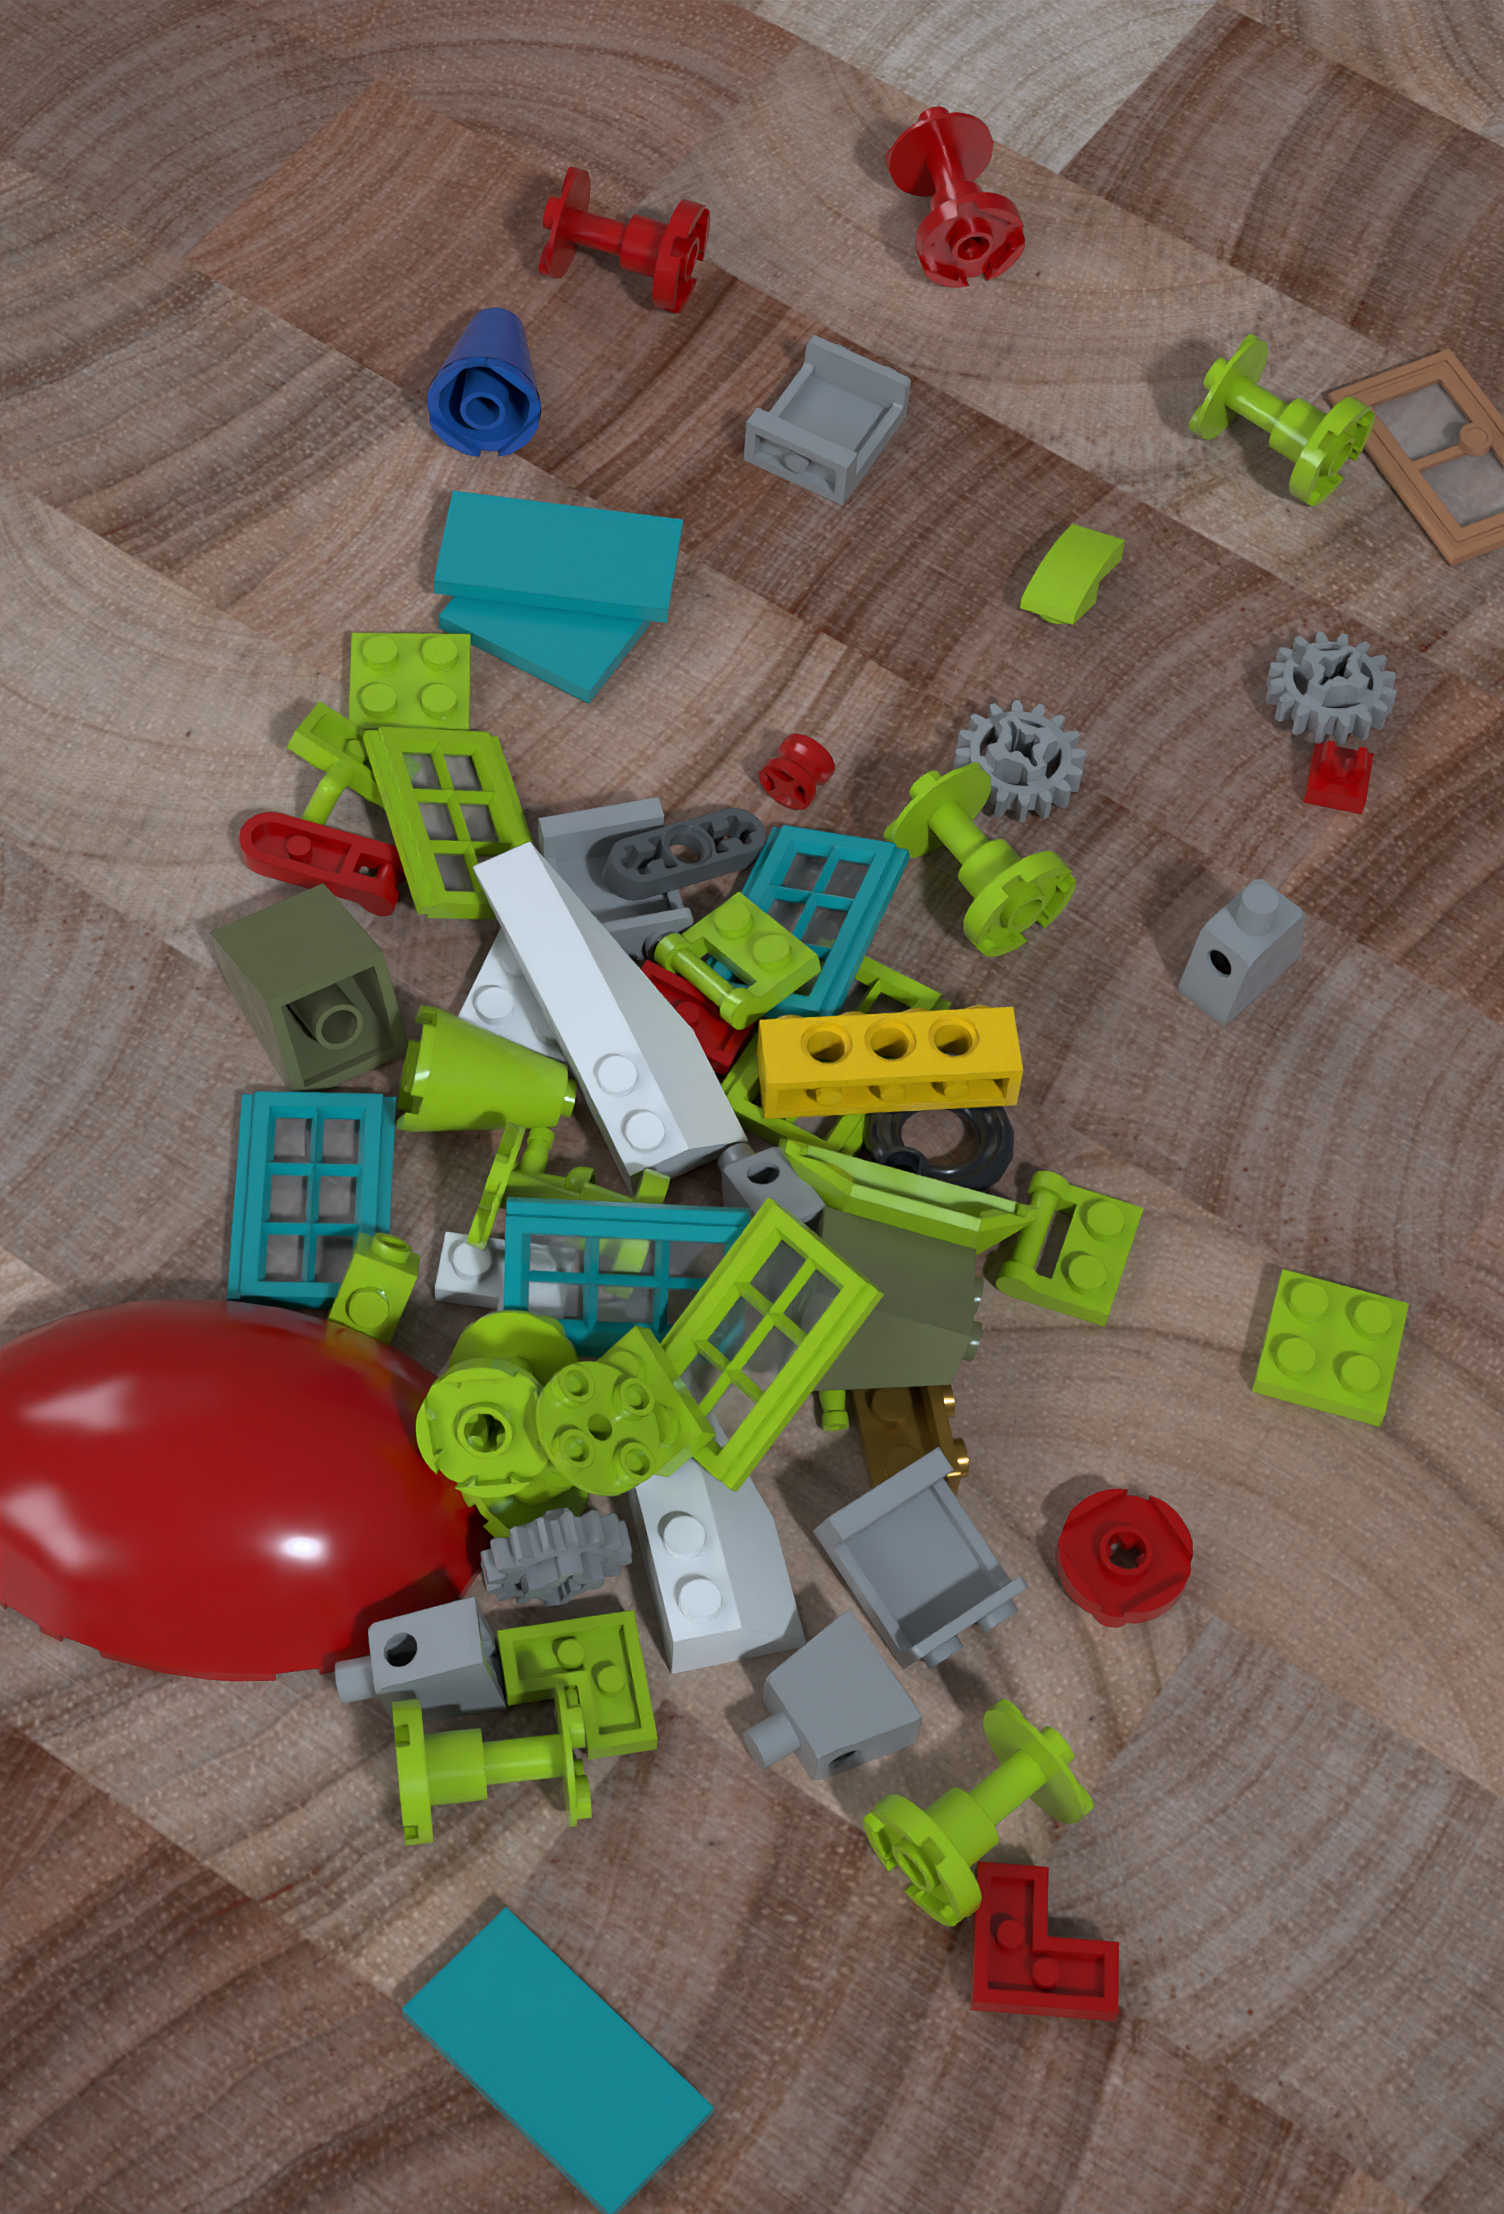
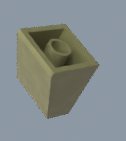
(312, 990)
(927, 1309)

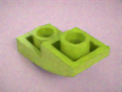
(1070, 575)

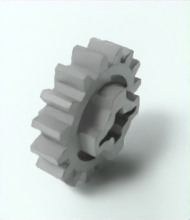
(1330, 688)
(1022, 758)
(556, 1557)

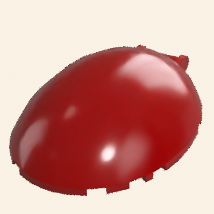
(221, 1488)

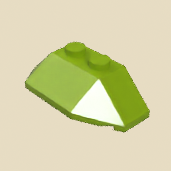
(907, 1198)

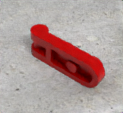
(318, 854)

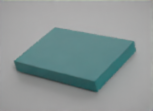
(554, 645)

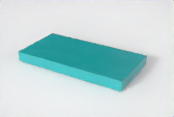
(559, 556)
(558, 2063)

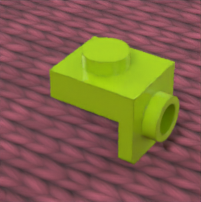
(376, 1285)

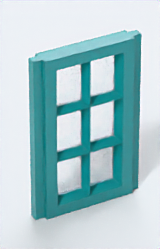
(831, 898)
(305, 1187)
(612, 1263)

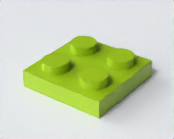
(410, 680)
(1330, 1348)

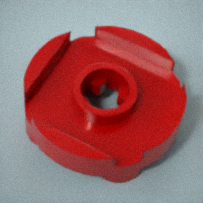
(1111, 1591)

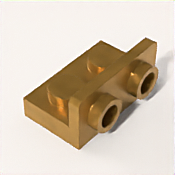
(903, 1426)

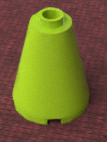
(477, 1080)

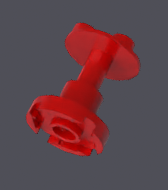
(967, 228)
(644, 244)

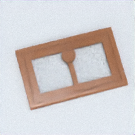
(1439, 451)

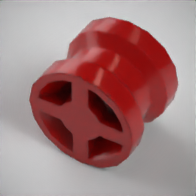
(797, 771)

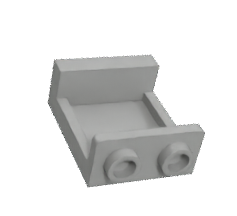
(829, 421)
(578, 849)
(918, 1563)

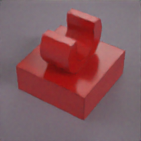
(1338, 777)

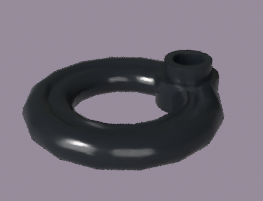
(977, 1172)

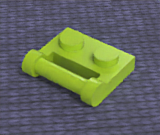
(751, 948)
(1090, 1257)

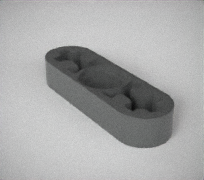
(667, 871)

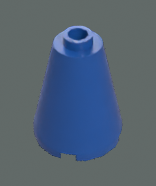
(486, 388)

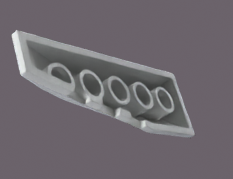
(614, 1027)
(713, 1569)

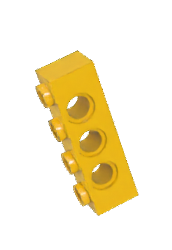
(863, 1082)

